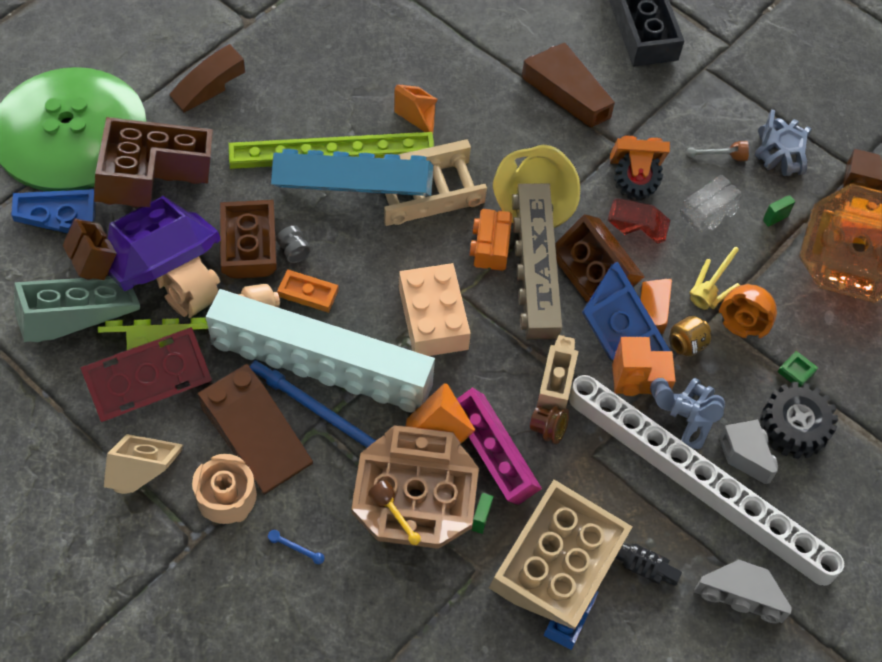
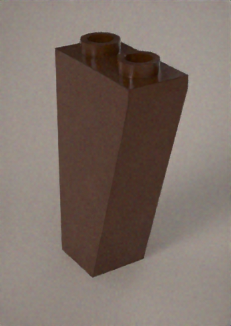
(569, 84)

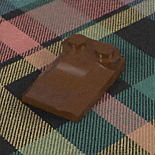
(248, 238)

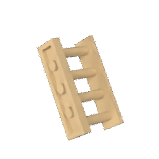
(442, 157)

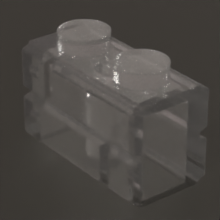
(711, 204)

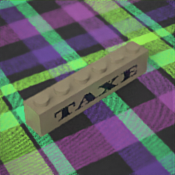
(537, 262)

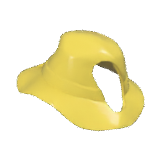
(542, 165)

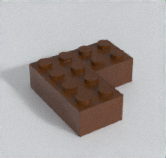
(140, 151)

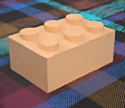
(434, 310)

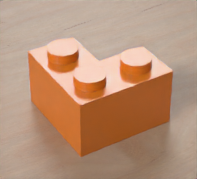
(638, 366)

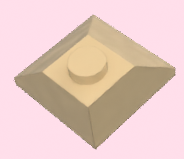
(137, 461)

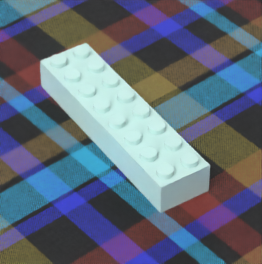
(320, 351)

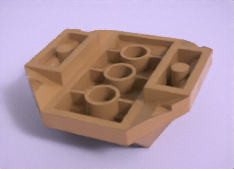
(424, 462)

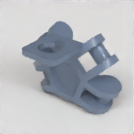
(788, 140)
(699, 413)

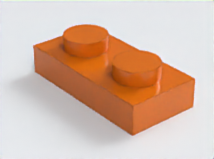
(308, 291)

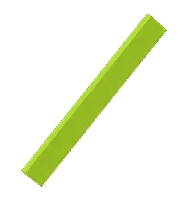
(261, 152)

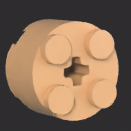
(190, 287)
(210, 493)

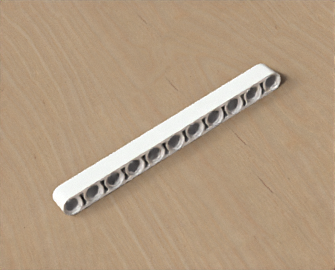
(707, 491)

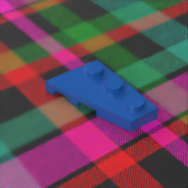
(53, 209)

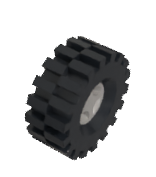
(805, 408)

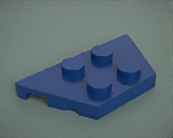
(618, 313)

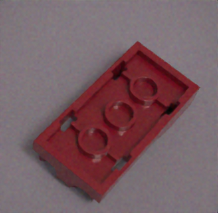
(146, 374)

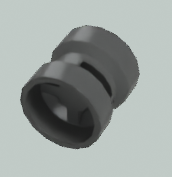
(292, 242)

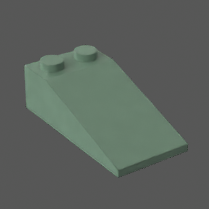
(68, 305)

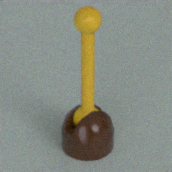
(383, 495)

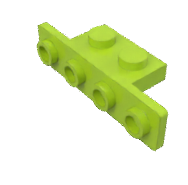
(143, 332)

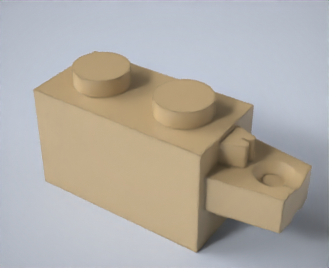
(558, 374)

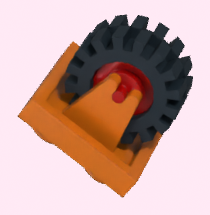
(638, 165)

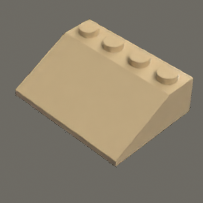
(561, 556)

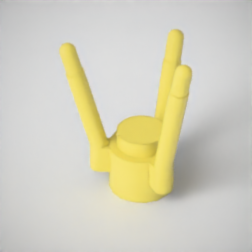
(705, 294)

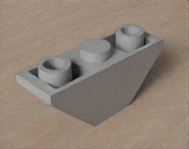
(746, 590)

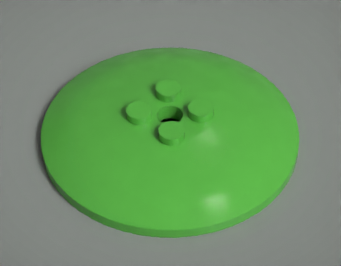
(58, 154)

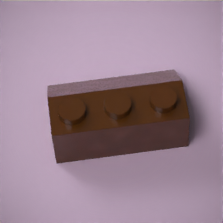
(589, 252)

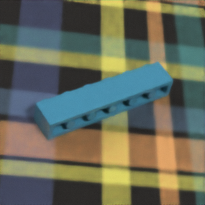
(352, 174)

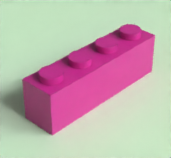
(498, 449)

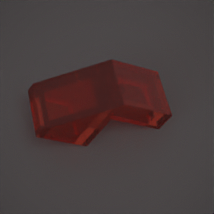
(632, 216)

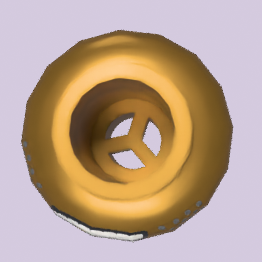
(690, 336)

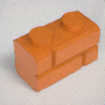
(492, 239)

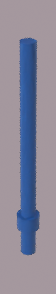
(277, 381)

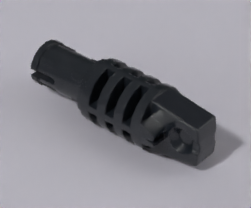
(648, 564)

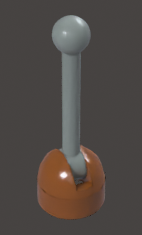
(738, 151)

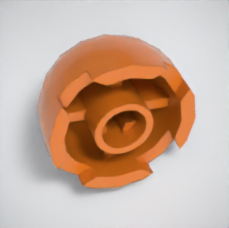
(749, 311)

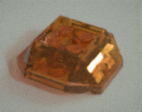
(829, 239)

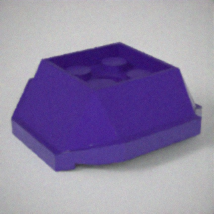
(156, 242)

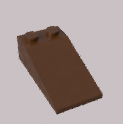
(254, 428)

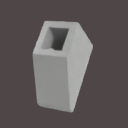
(748, 450)

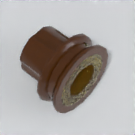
(550, 423)

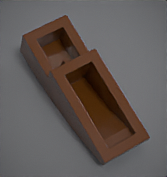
(208, 78)

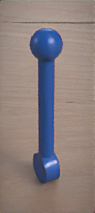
(274, 537)

